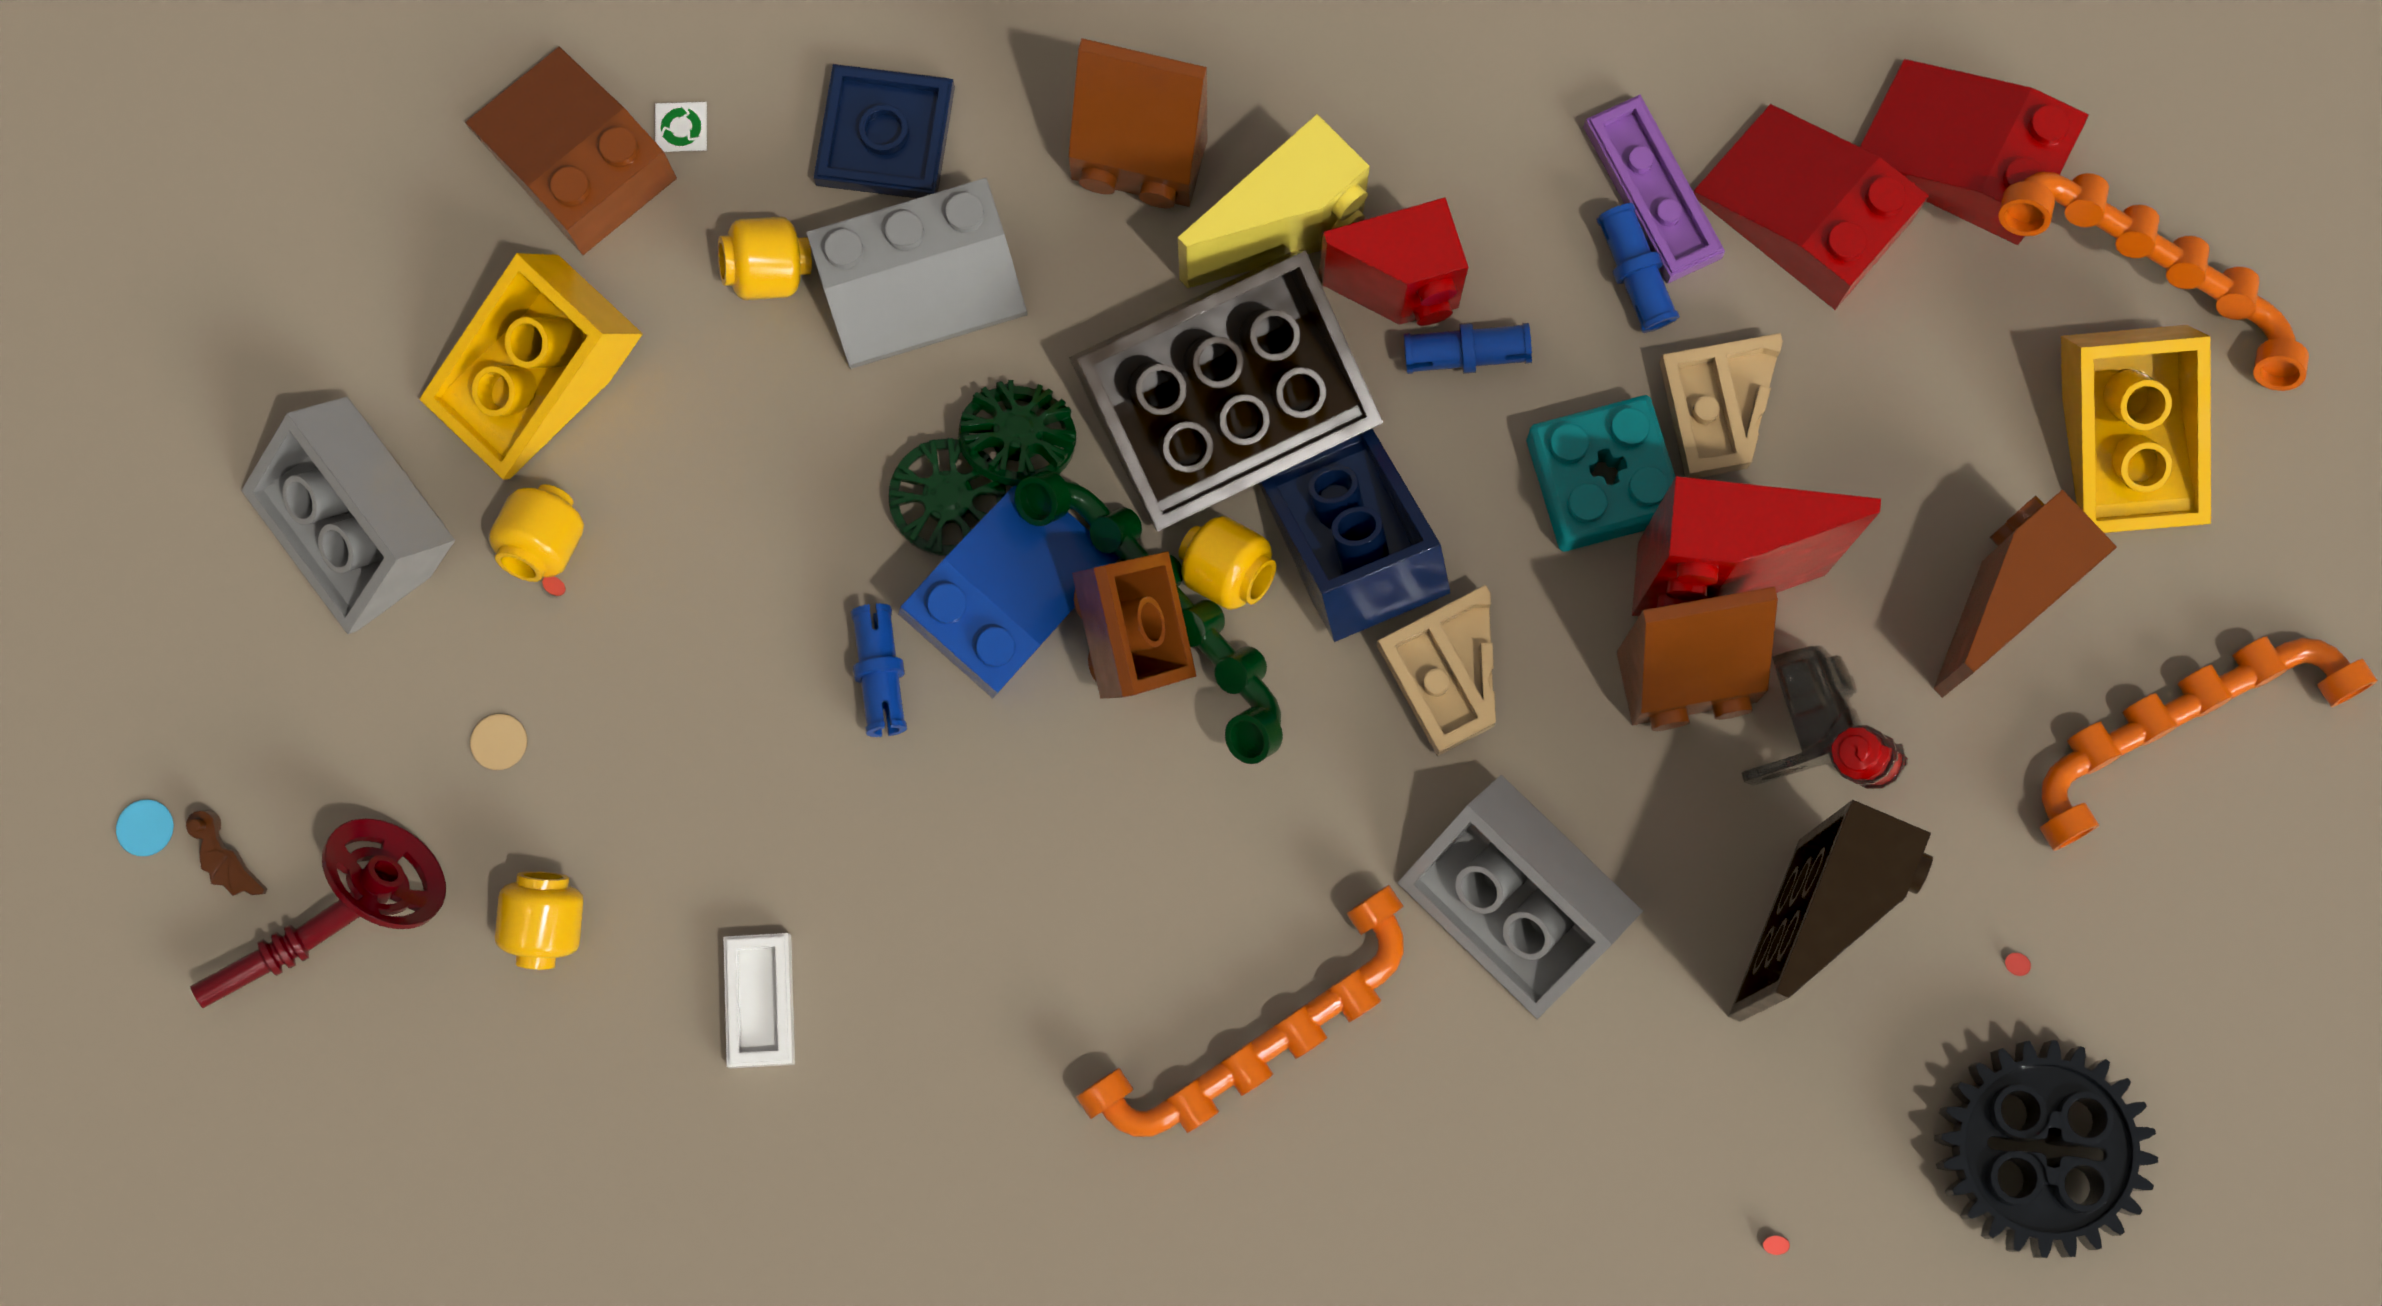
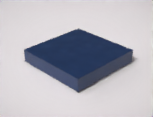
(884, 132)

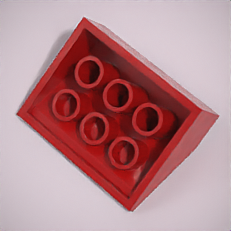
(1742, 538)

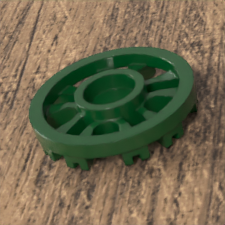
(1016, 432)
(945, 495)

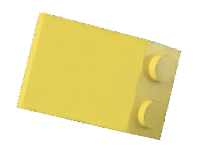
(1278, 208)

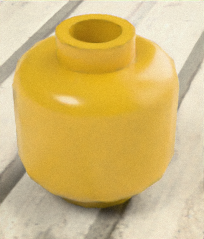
(763, 258)
(536, 532)
(1227, 563)
(539, 919)

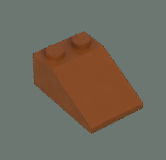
(1137, 124)
(573, 149)
(2036, 562)
(1699, 658)

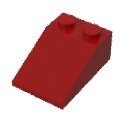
(1970, 138)
(1811, 201)

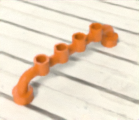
(2028, 211)
(2203, 693)
(1248, 1065)

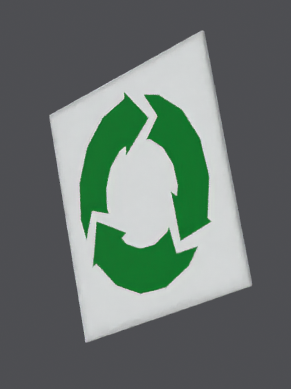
(681, 126)

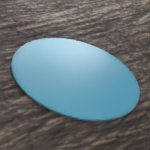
(144, 827)

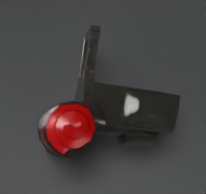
(1827, 725)

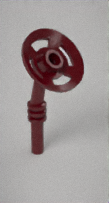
(369, 893)

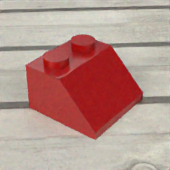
(1398, 263)

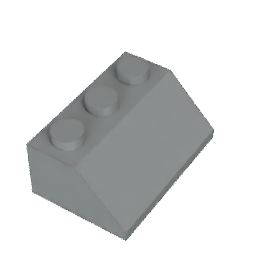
(917, 273)
(346, 512)
(1519, 896)

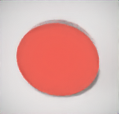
(552, 587)
(2018, 963)
(1776, 1243)

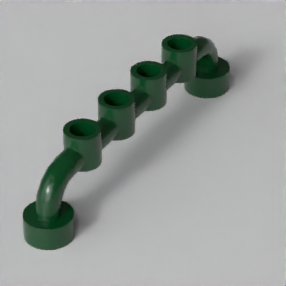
(1252, 733)

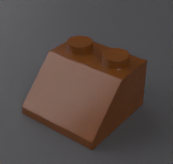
(1133, 625)

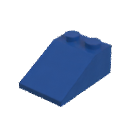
(1002, 592)

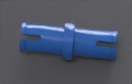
(1637, 267)
(1468, 348)
(878, 670)

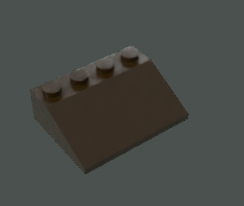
(1227, 389)
(1833, 892)

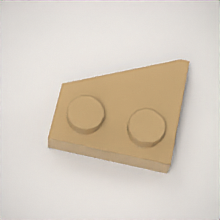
(1719, 401)
(1447, 670)

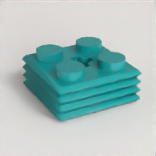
(1566, 454)

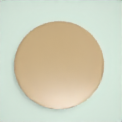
(498, 741)

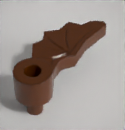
(221, 863)

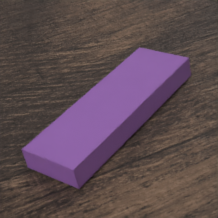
(1653, 181)

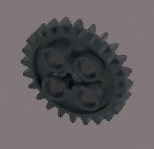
(2043, 1206)

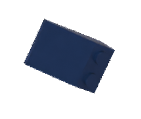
(1356, 536)

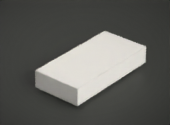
(759, 1000)

